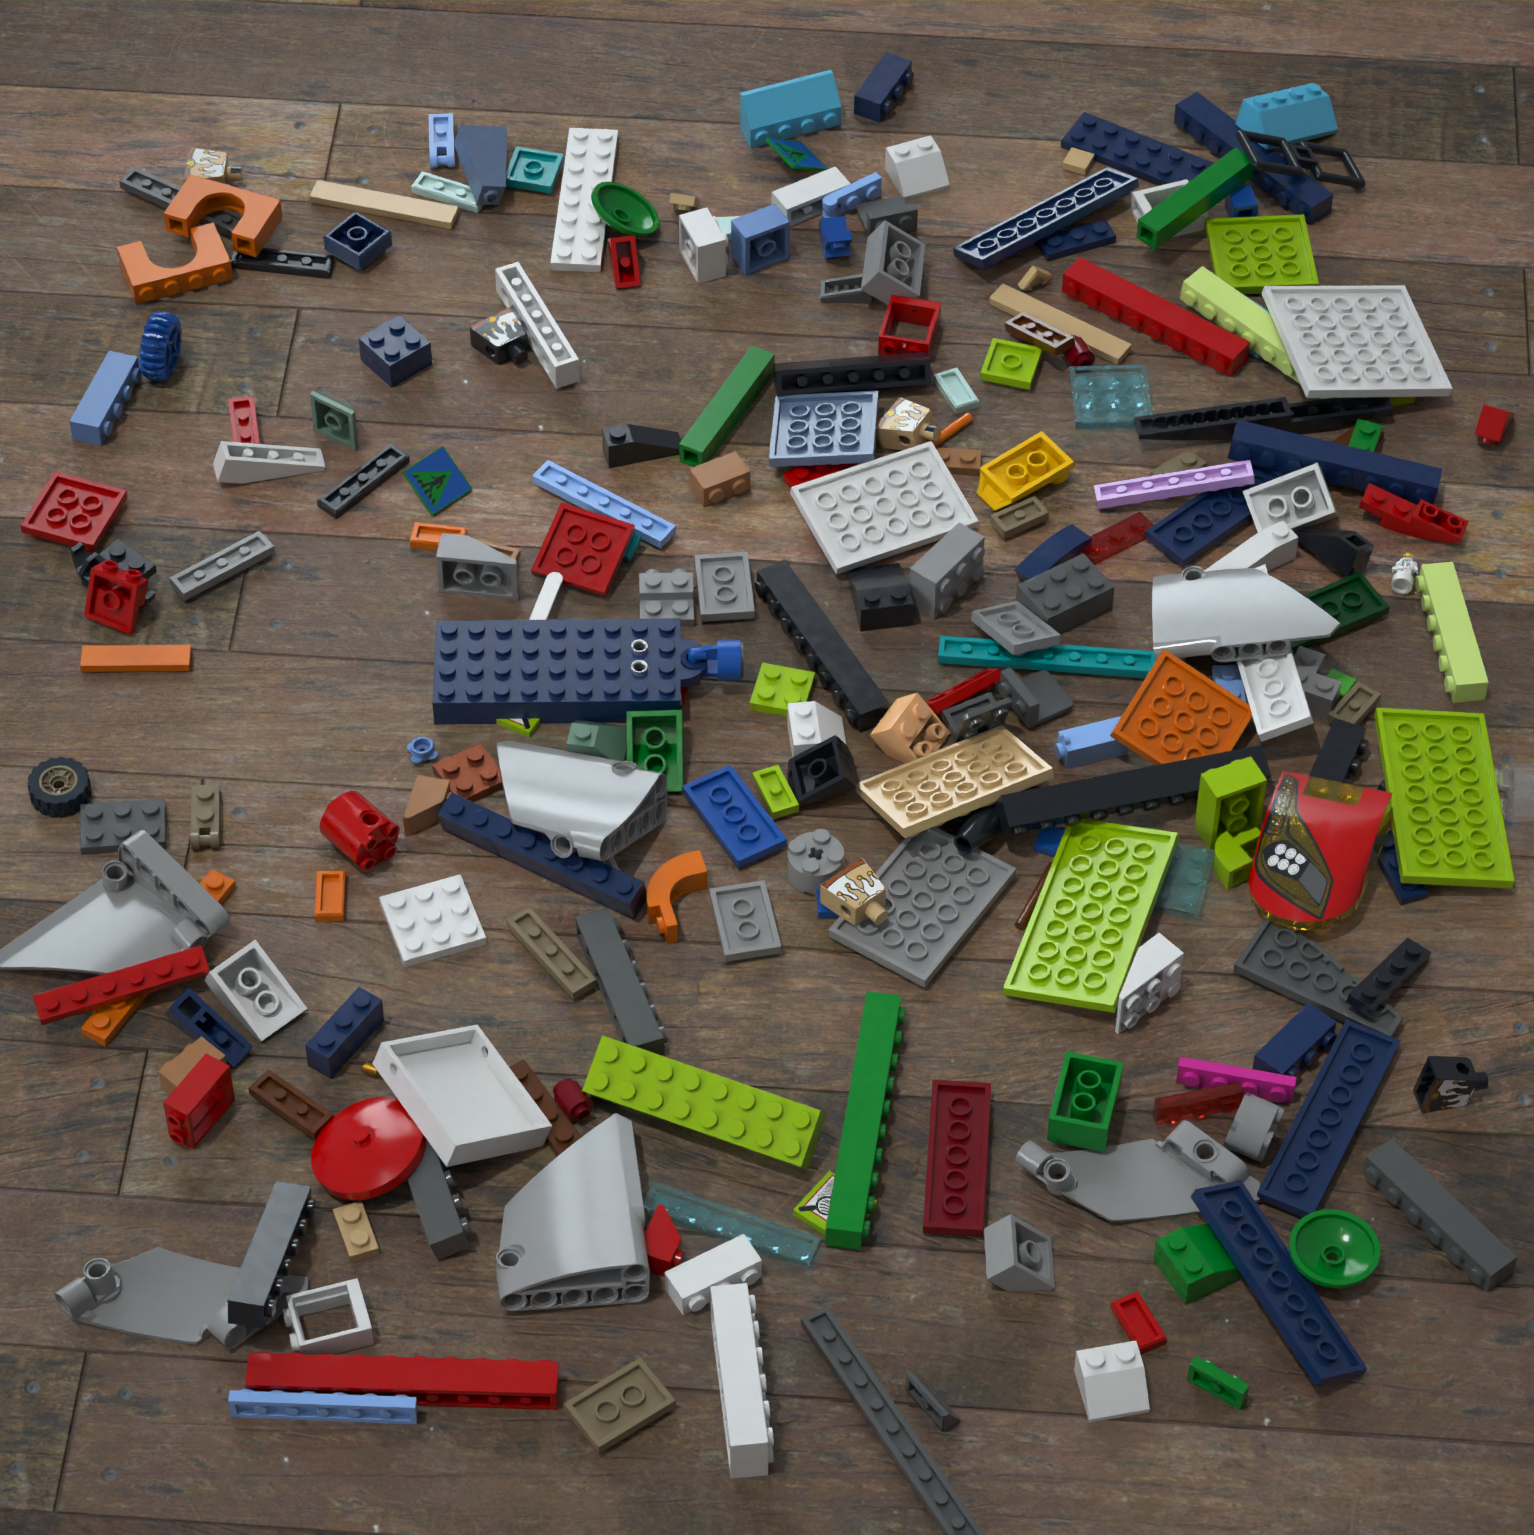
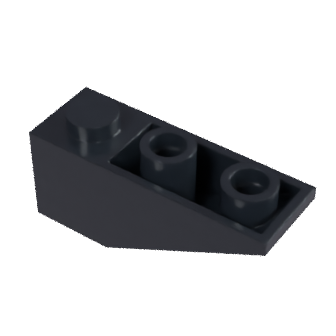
(1340, 548)

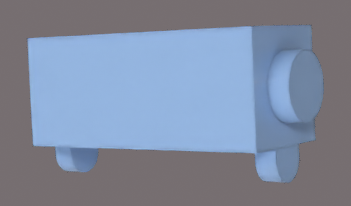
(1088, 744)

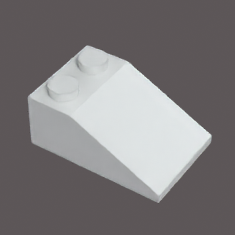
(1295, 498)
(255, 991)

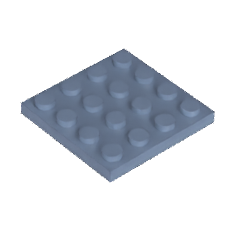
(824, 429)

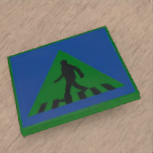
(796, 155)
(437, 480)

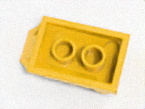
(1023, 471)

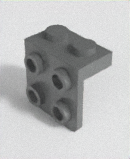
(892, 210)
(1034, 697)
(976, 716)

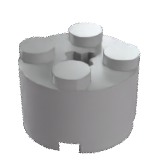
(813, 860)
(1253, 1127)

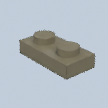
(1184, 461)
(1019, 517)
(1355, 704)

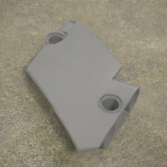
(163, 1298)

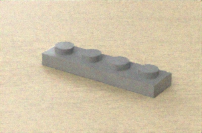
(222, 565)

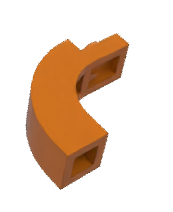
(671, 881)

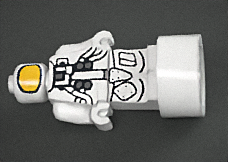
(1403, 579)

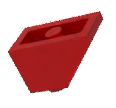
(624, 261)
(1493, 424)
(663, 1243)

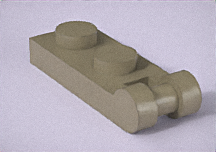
(205, 816)

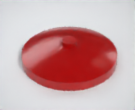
(367, 1149)

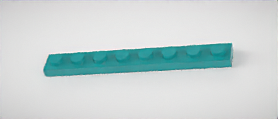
(1055, 658)

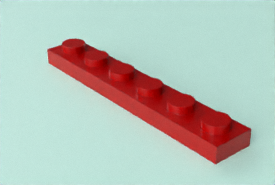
(121, 985)

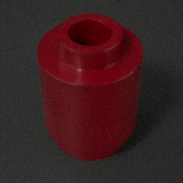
(1079, 354)
(572, 1100)

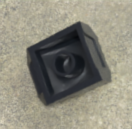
(822, 772)

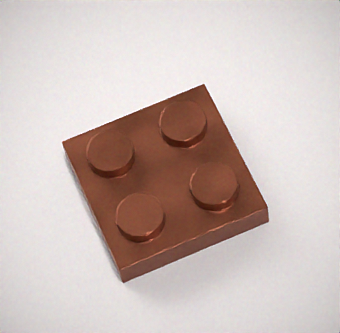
(470, 773)

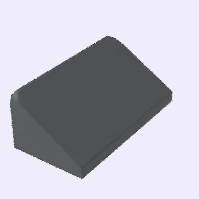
(930, 1402)

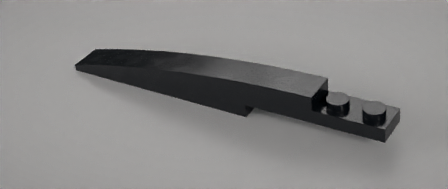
(1297, 418)

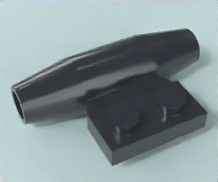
(977, 828)

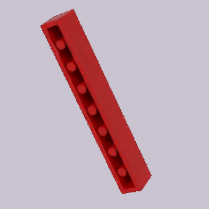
(1155, 317)

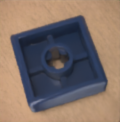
(357, 240)

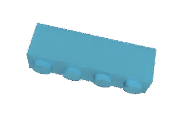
(790, 108)
(1290, 113)

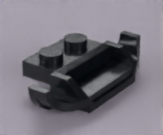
(117, 552)

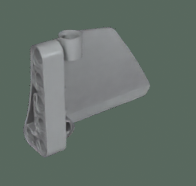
(123, 921)

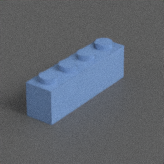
(105, 398)

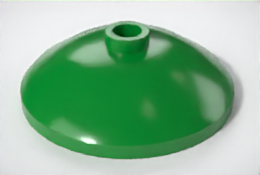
(624, 209)
(1336, 1237)

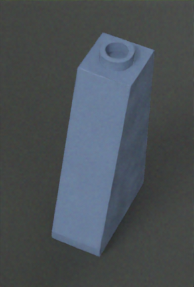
(483, 159)

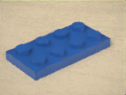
(734, 816)

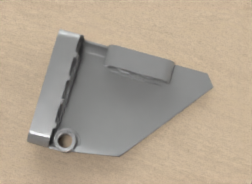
(1232, 615)
(578, 1228)

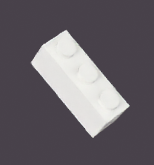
(804, 198)
(724, 1265)

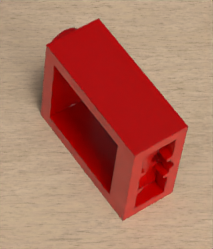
(900, 309)
(199, 1101)

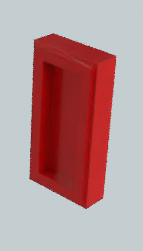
(1138, 1322)

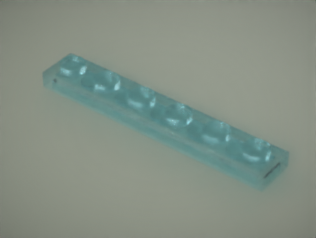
(731, 1223)

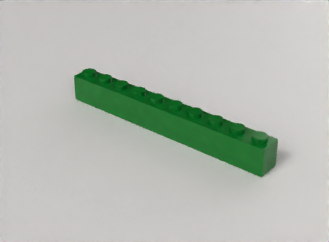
(863, 1121)

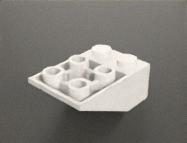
(1151, 979)

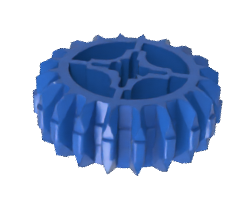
(160, 346)

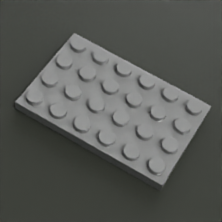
(930, 902)

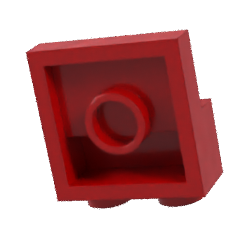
(115, 596)

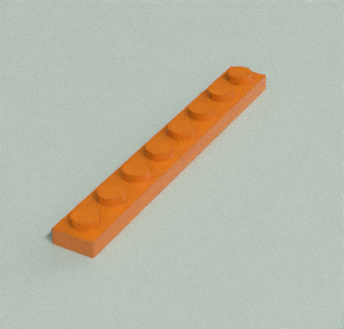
(108, 1020)

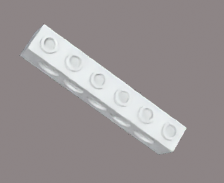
(542, 330)

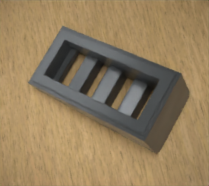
(851, 294)

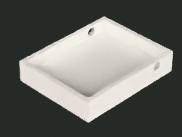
(461, 1096)

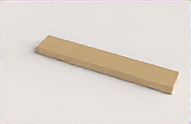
(384, 204)
(1099, 341)

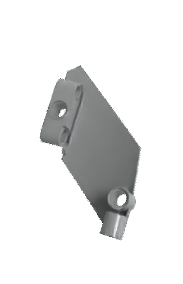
(1139, 1177)

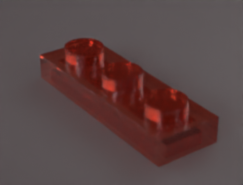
(1117, 538)
(1197, 1103)

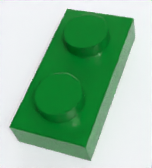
(1366, 435)
(1218, 1383)

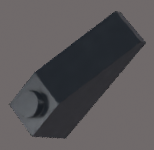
(636, 444)

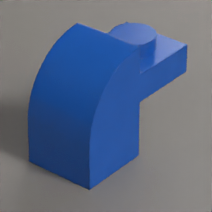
(834, 237)

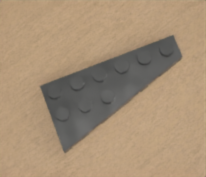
(1308, 974)

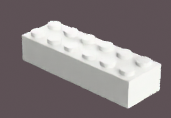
(741, 1381)

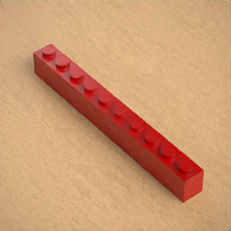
(430, 1380)

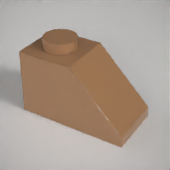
(425, 803)

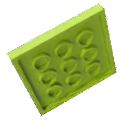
(1261, 252)

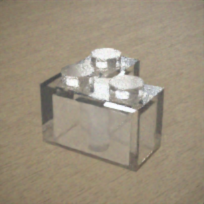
(1517, 782)

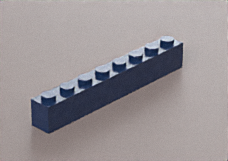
(1218, 133)
(1338, 462)
(534, 853)

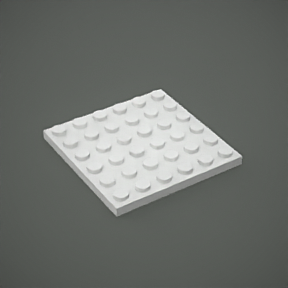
(1356, 341)

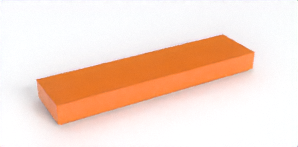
(135, 658)

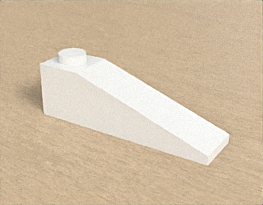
(259, 462)
(1269, 547)

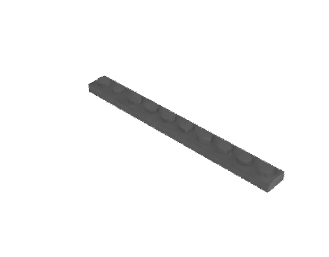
(889, 1424)

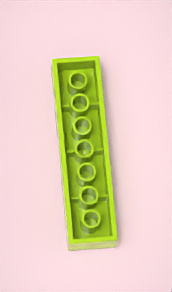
(705, 1102)

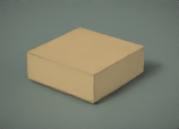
(1078, 161)

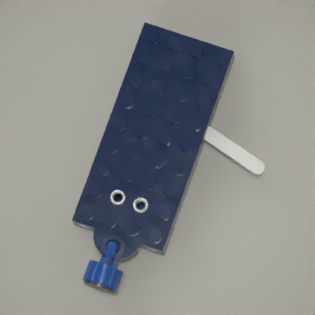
(569, 666)

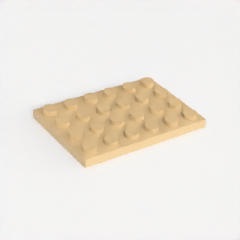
(954, 781)

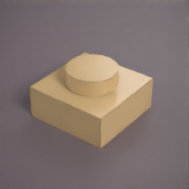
(684, 202)

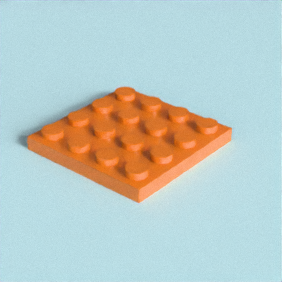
(1180, 715)

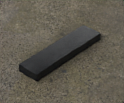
(285, 263)
(363, 481)

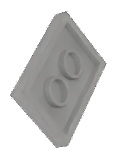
(724, 586)
(1015, 628)
(745, 921)

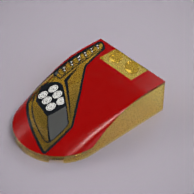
(1317, 850)

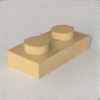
(356, 1232)

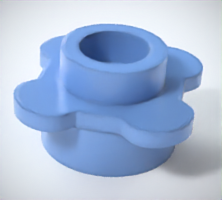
(422, 750)

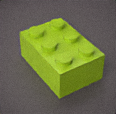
(1230, 800)

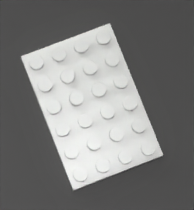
(883, 507)

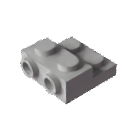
(667, 595)

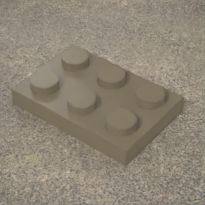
(619, 1405)

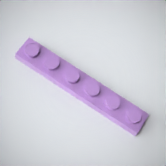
(1174, 484)

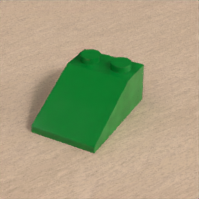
(657, 744)
(1194, 1262)

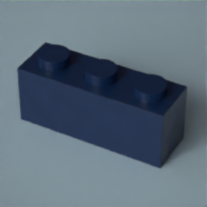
(883, 87)
(344, 1032)
(1297, 1043)

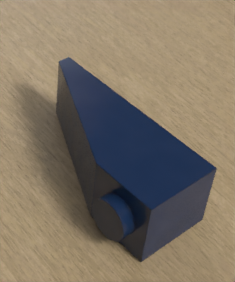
(199, 1020)

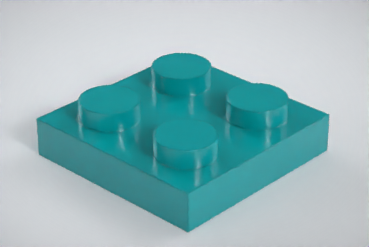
(534, 169)

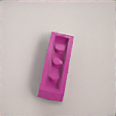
(1259, 1083)

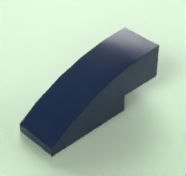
(1054, 551)

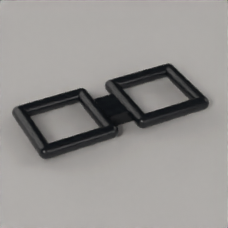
(1300, 157)

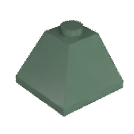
(334, 419)
(598, 739)

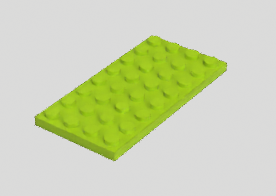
(1443, 798)
(1091, 915)

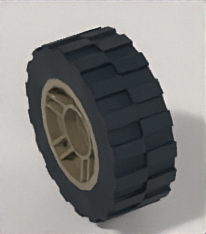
(59, 787)

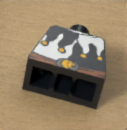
(501, 338)
(1447, 1083)

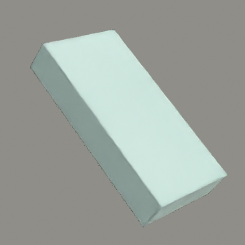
(956, 390)

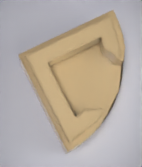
(1034, 277)

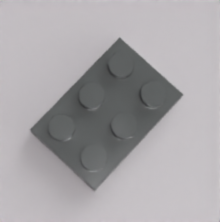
(111, 823)

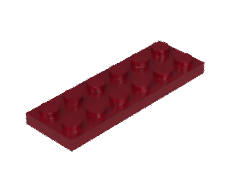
(957, 1158)

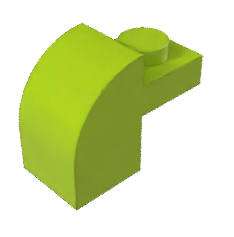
(1233, 855)

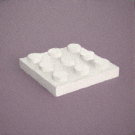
(432, 921)

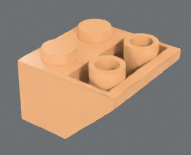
(909, 729)

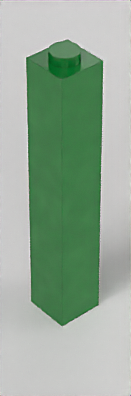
(1194, 199)
(727, 407)

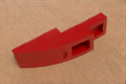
(1419, 521)

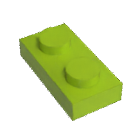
(775, 792)

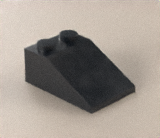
(881, 597)

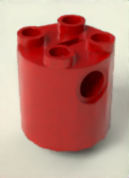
(359, 830)

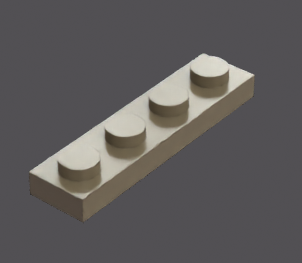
(551, 953)

